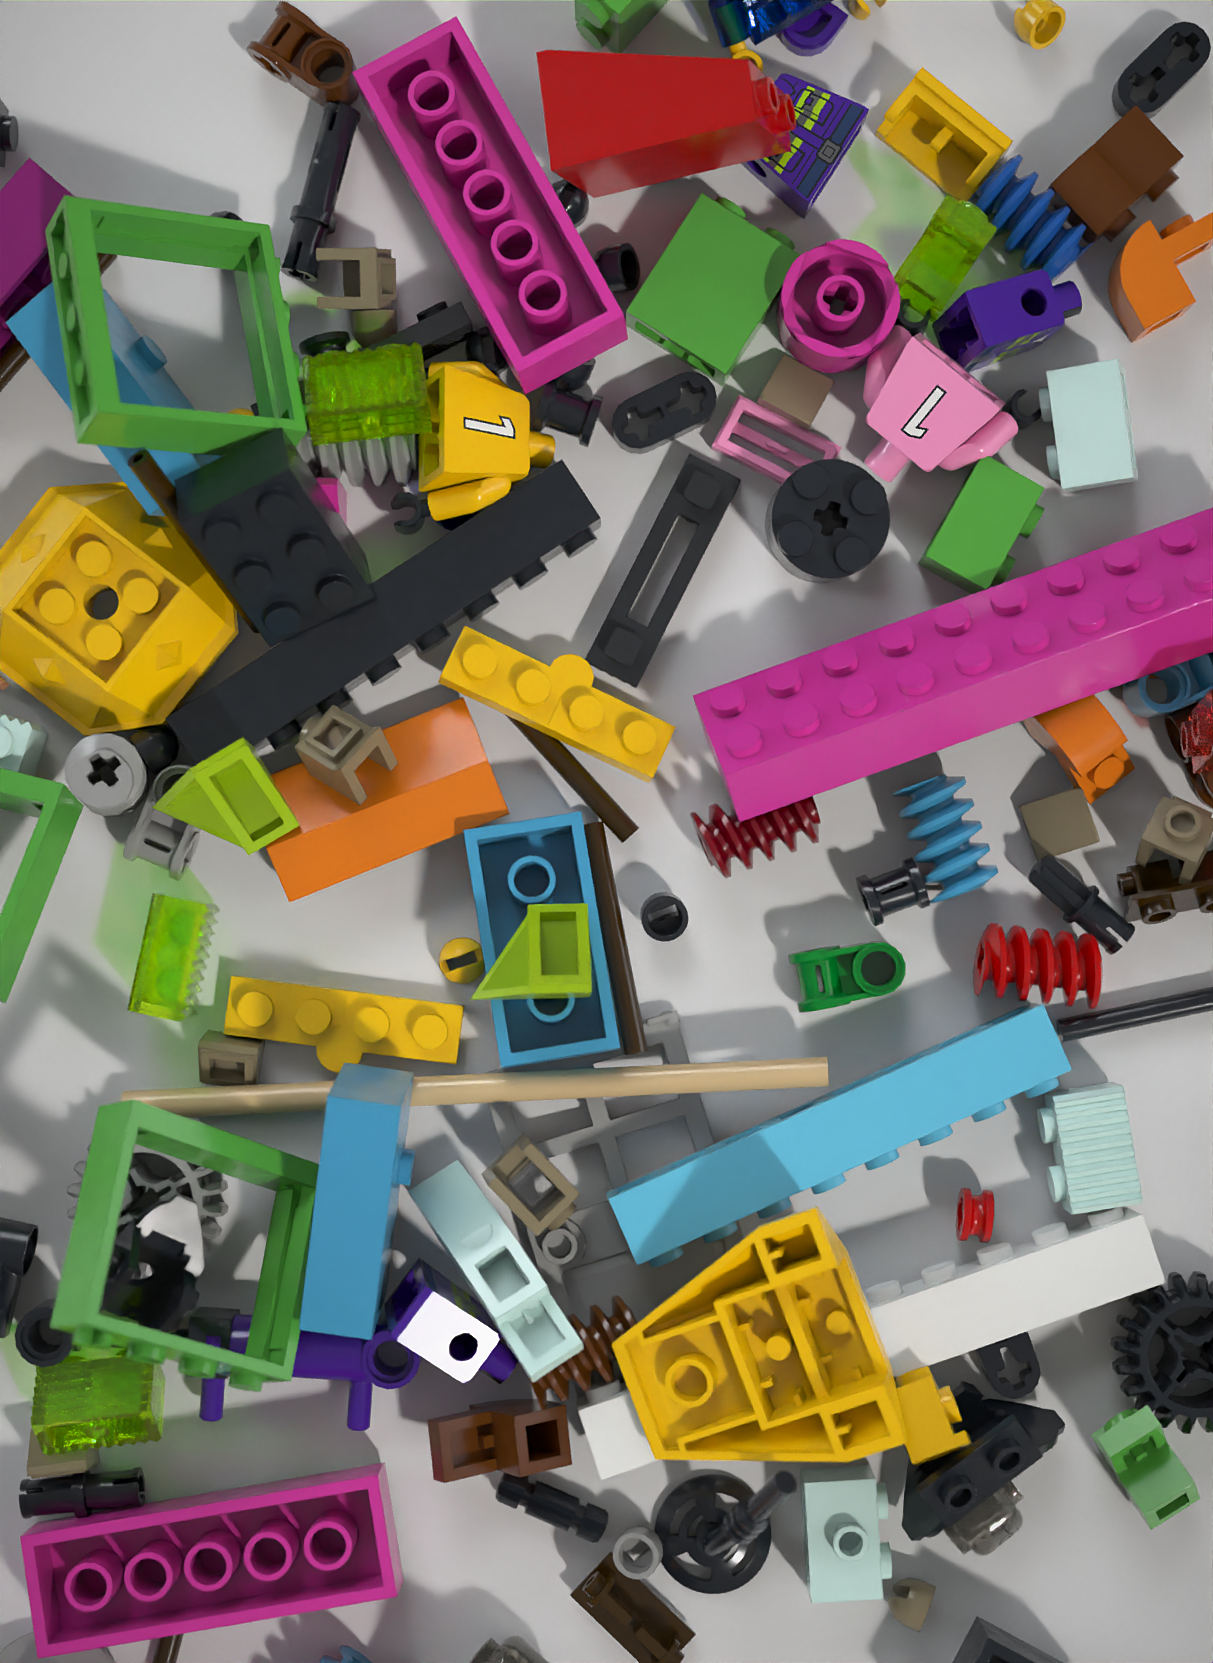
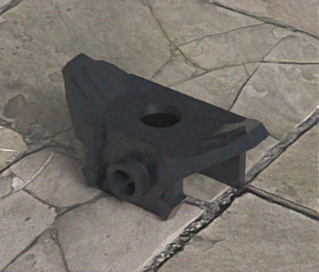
(172, 1244)
(1005, 1443)

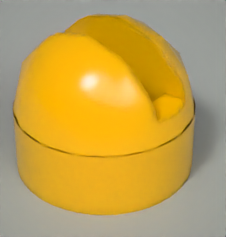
(1039, 22)
(457, 948)

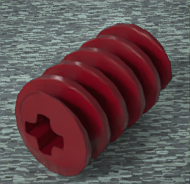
(729, 838)

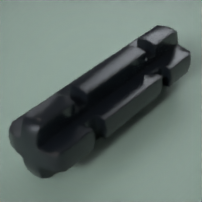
(553, 1506)

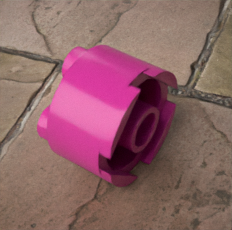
(843, 272)

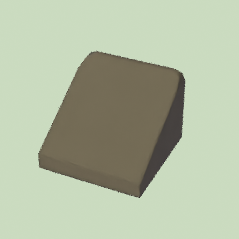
(795, 392)
(1059, 823)

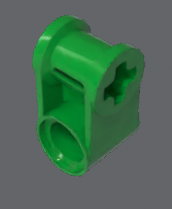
(842, 974)

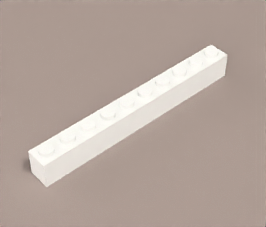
(948, 1311)

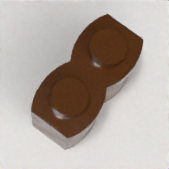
(1116, 175)

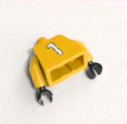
(475, 446)

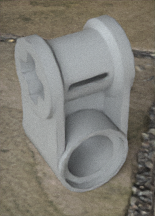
(163, 829)

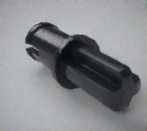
(1080, 903)

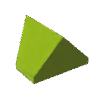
(231, 799)
(543, 957)

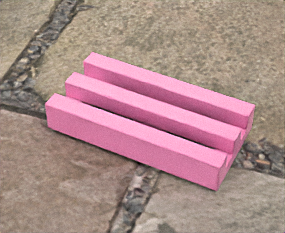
(776, 422)

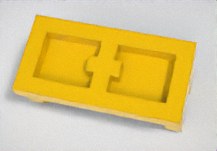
(943, 137)

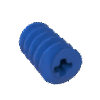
(1030, 221)

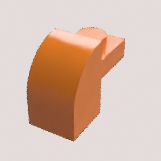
(1145, 278)
(1085, 744)

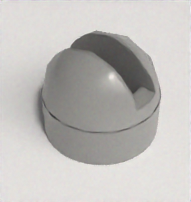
(647, 1561)

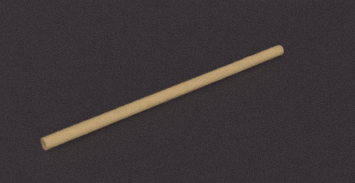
(505, 1086)

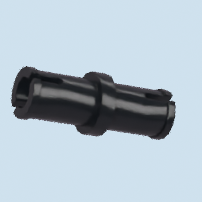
(82, 1493)

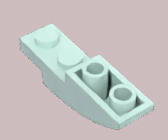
(496, 1270)

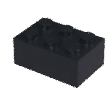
(273, 537)

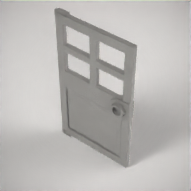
(588, 1254)

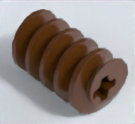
(596, 1353)

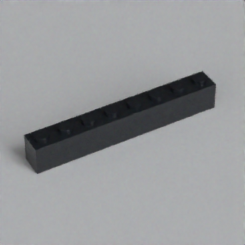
(409, 612)

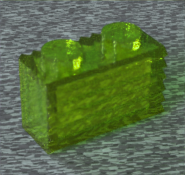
(366, 394)
(172, 957)
(97, 1403)

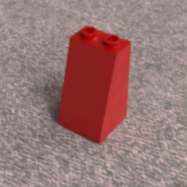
(656, 117)

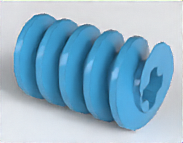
(946, 836)

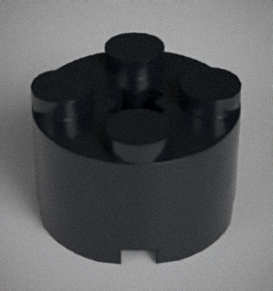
(856, 504)

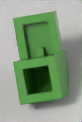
(1146, 1465)

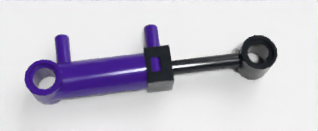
(225, 1328)

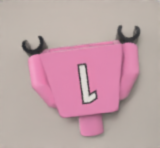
(931, 406)

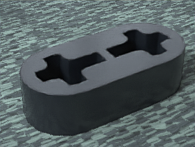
(1152, 62)
(658, 400)
(1022, 1351)

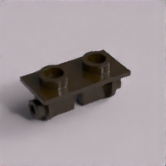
(1158, 896)
(633, 1614)

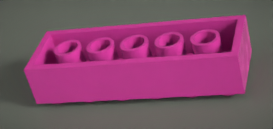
(491, 205)
(212, 1560)

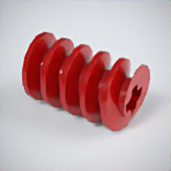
(1039, 963)

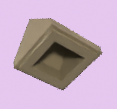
(229, 1059)
(43, 1465)

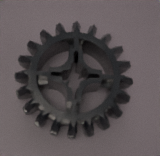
(1174, 1367)

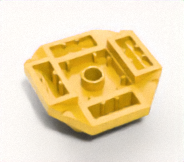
(143, 657)

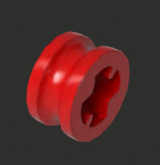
(974, 1215)

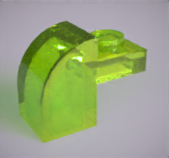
(943, 256)

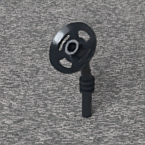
(720, 1529)

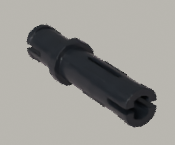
(314, 215)

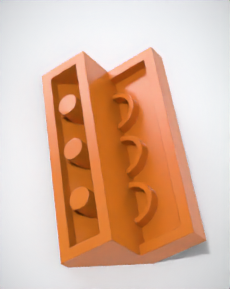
(429, 796)

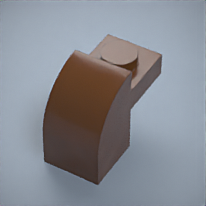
(501, 1437)

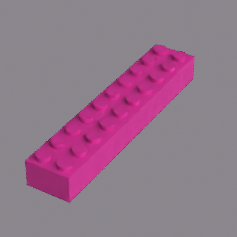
(963, 668)

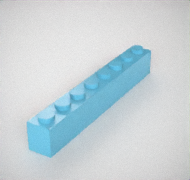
(839, 1132)

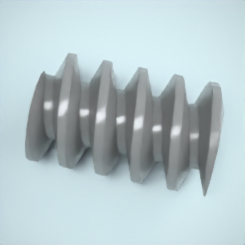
(356, 457)
(86, 783)

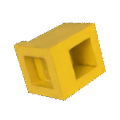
(929, 1417)

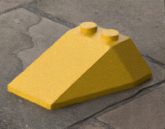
(765, 1356)

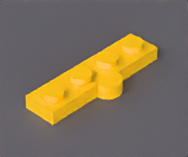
(557, 702)
(343, 1021)

